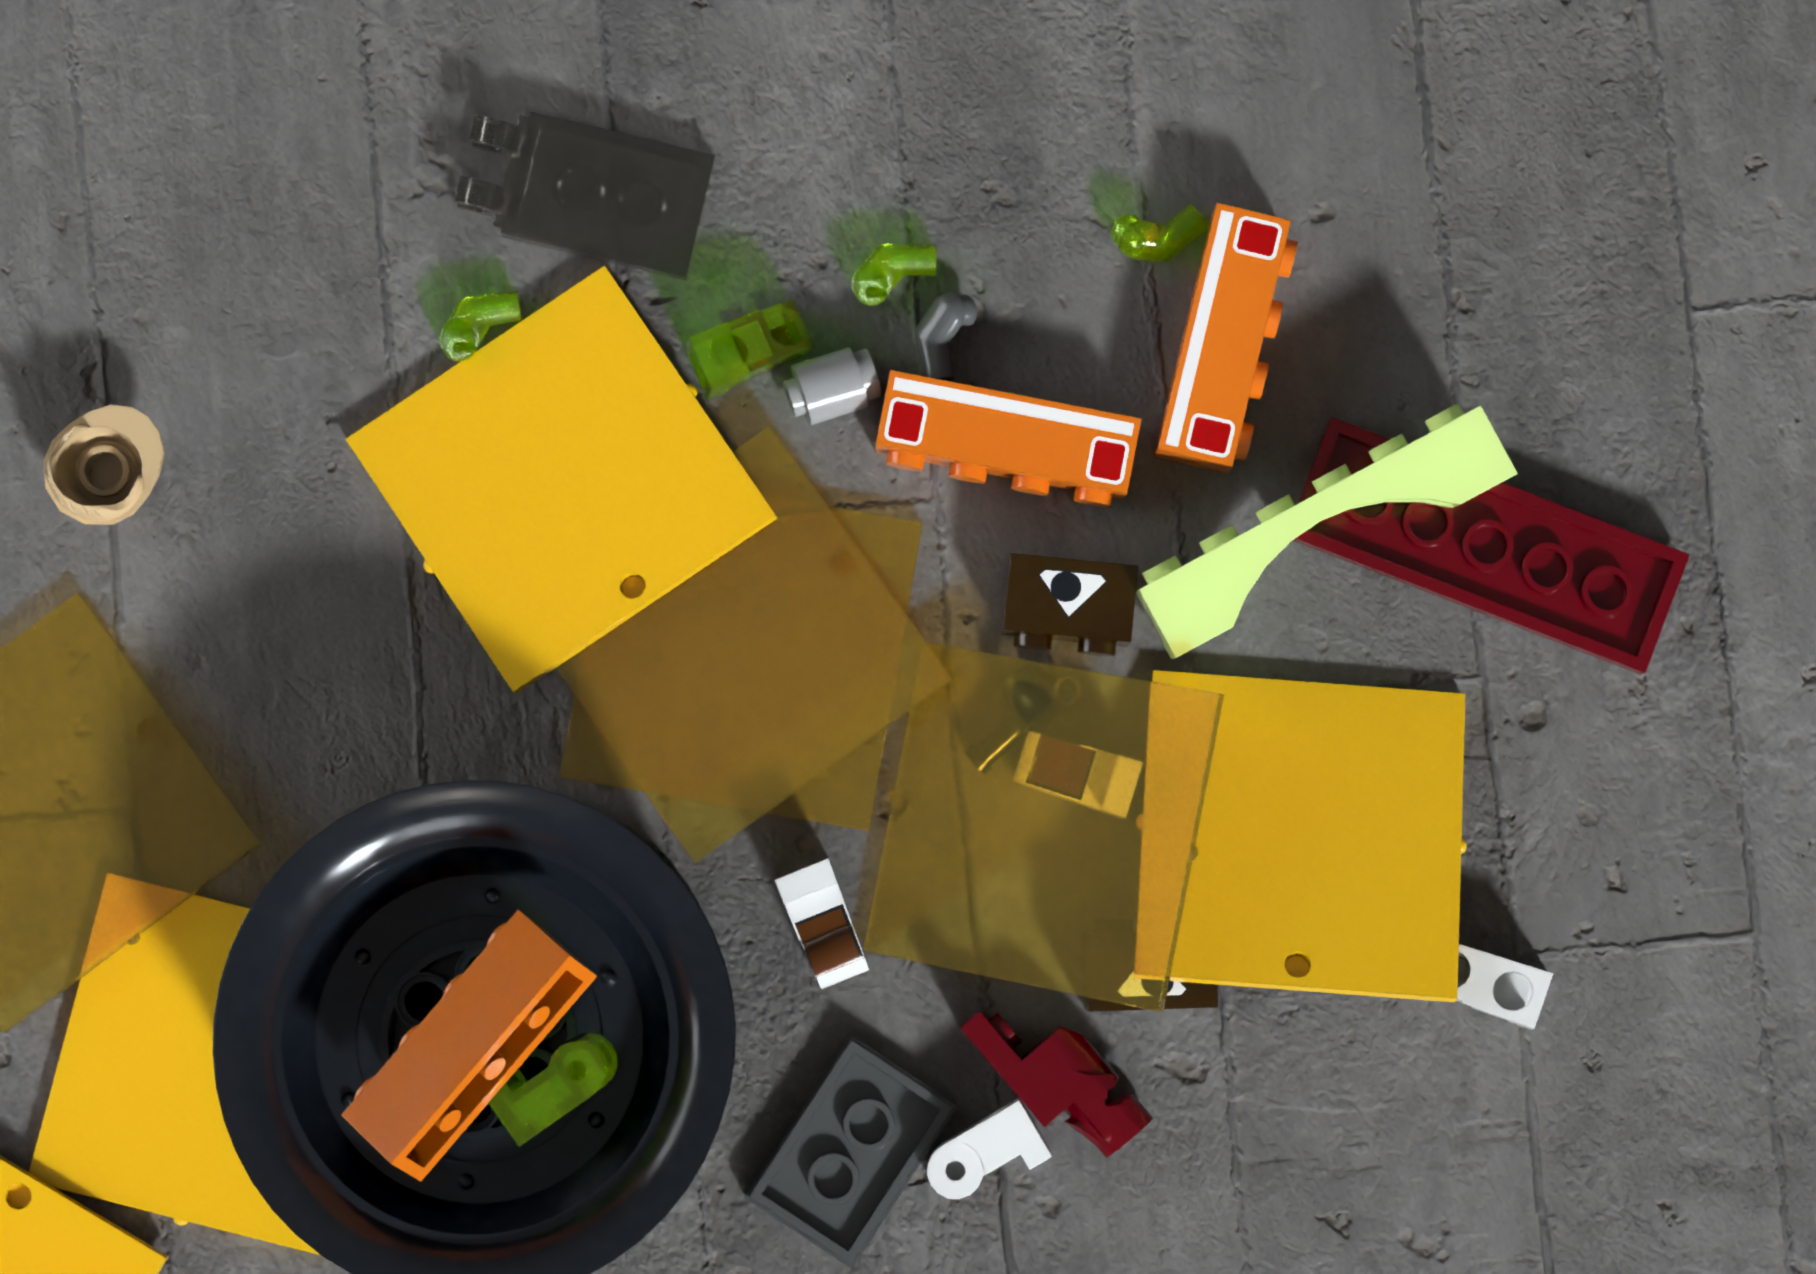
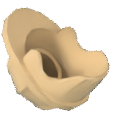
(104, 465)

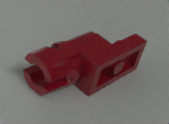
(1061, 1076)

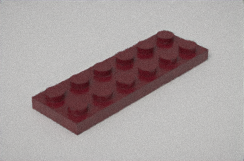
(1507, 558)

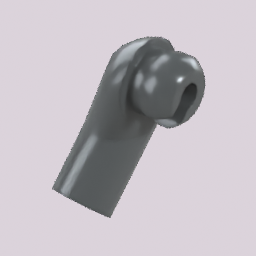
(937, 329)

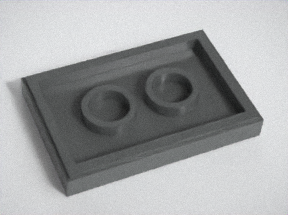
(851, 1151)

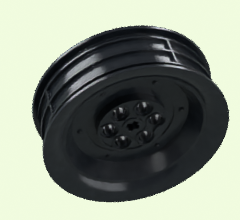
(409, 899)

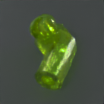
(1157, 241)
(887, 266)
(472, 319)

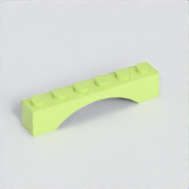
(1439, 469)

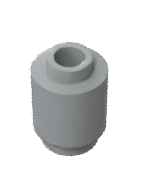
(832, 385)

